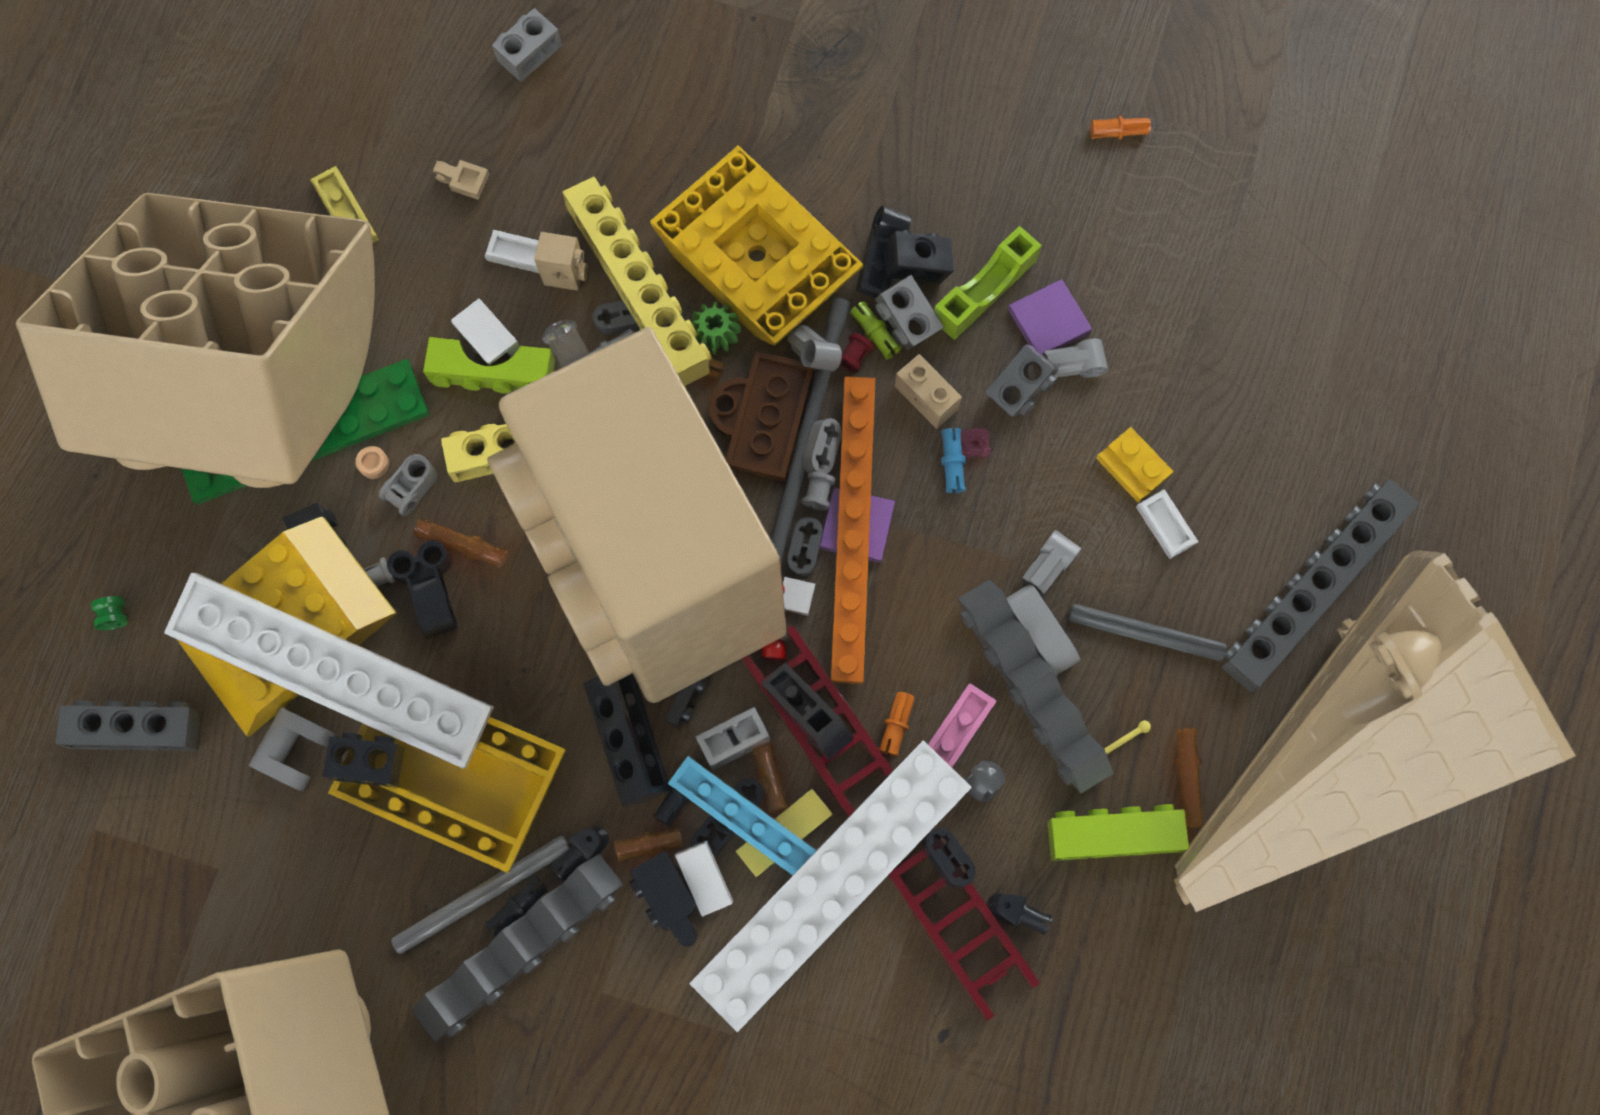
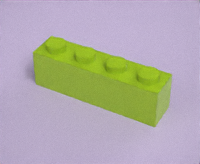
(1117, 834)

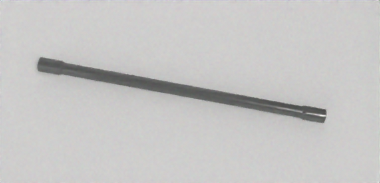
(835, 325)

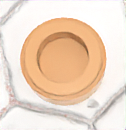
(372, 462)

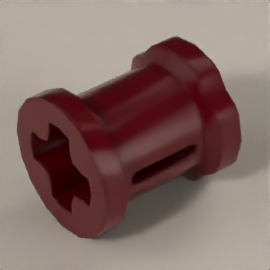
(855, 352)

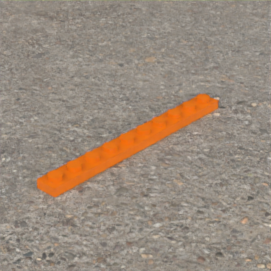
(853, 531)

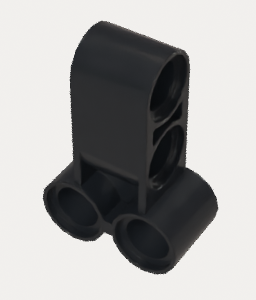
(427, 587)

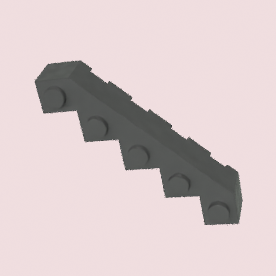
(1034, 687)
(517, 949)

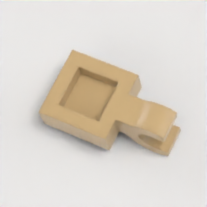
(463, 179)

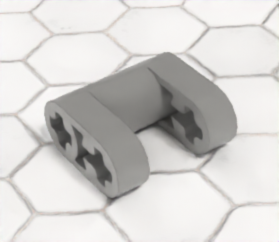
(278, 744)

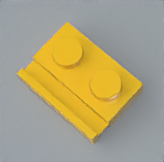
(1134, 464)

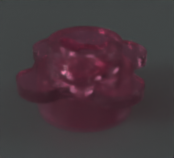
(981, 436)

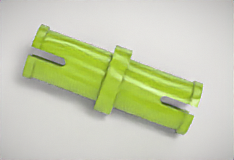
(875, 330)

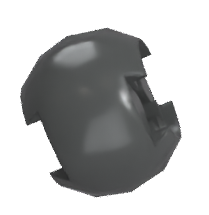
(985, 780)

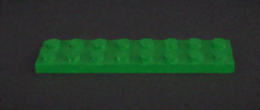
(380, 404)

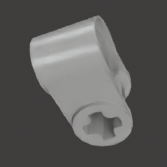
(408, 486)

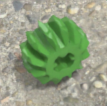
(712, 318)

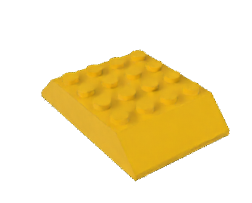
(312, 579)
(470, 809)

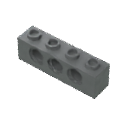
(77, 723)

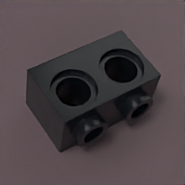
(362, 768)

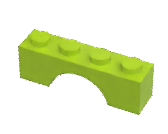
(1003, 269)
(448, 364)

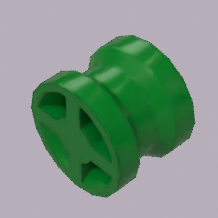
(109, 613)

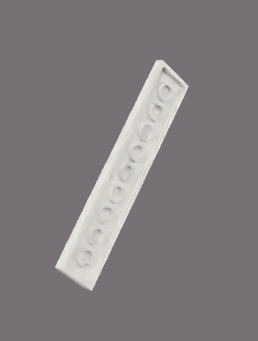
(329, 670)
(830, 886)

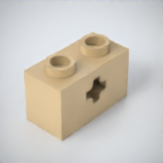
(560, 261)
(928, 391)

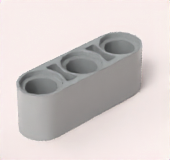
(1047, 634)

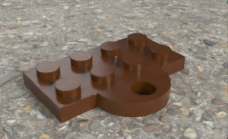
(763, 414)

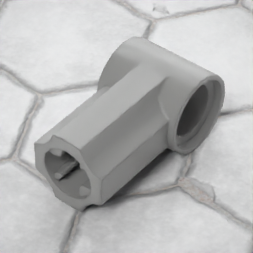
(814, 350)
(1084, 359)
(1053, 558)

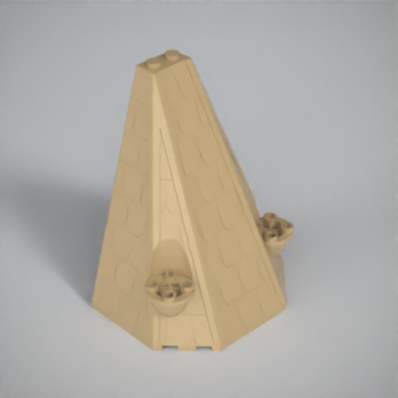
(1393, 728)

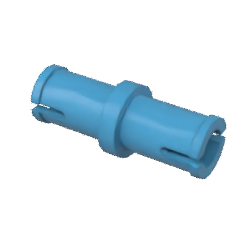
(953, 460)

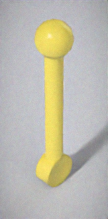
(1143, 727)

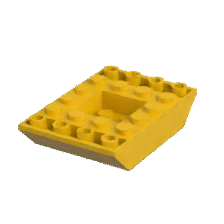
(746, 210)

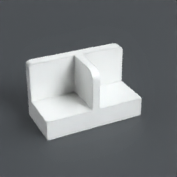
(485, 332)

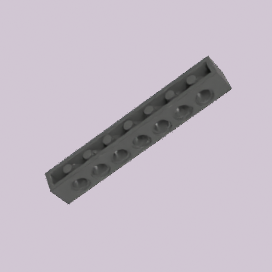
(1394, 507)

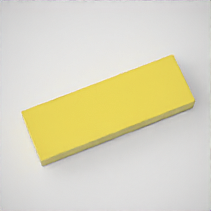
(338, 197)
(799, 818)

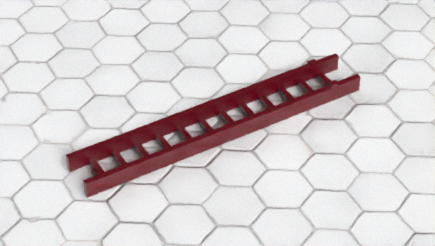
(912, 902)

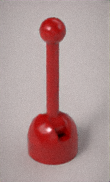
(776, 650)

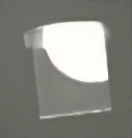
(565, 342)

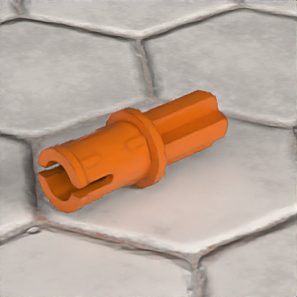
(1119, 127)
(897, 724)

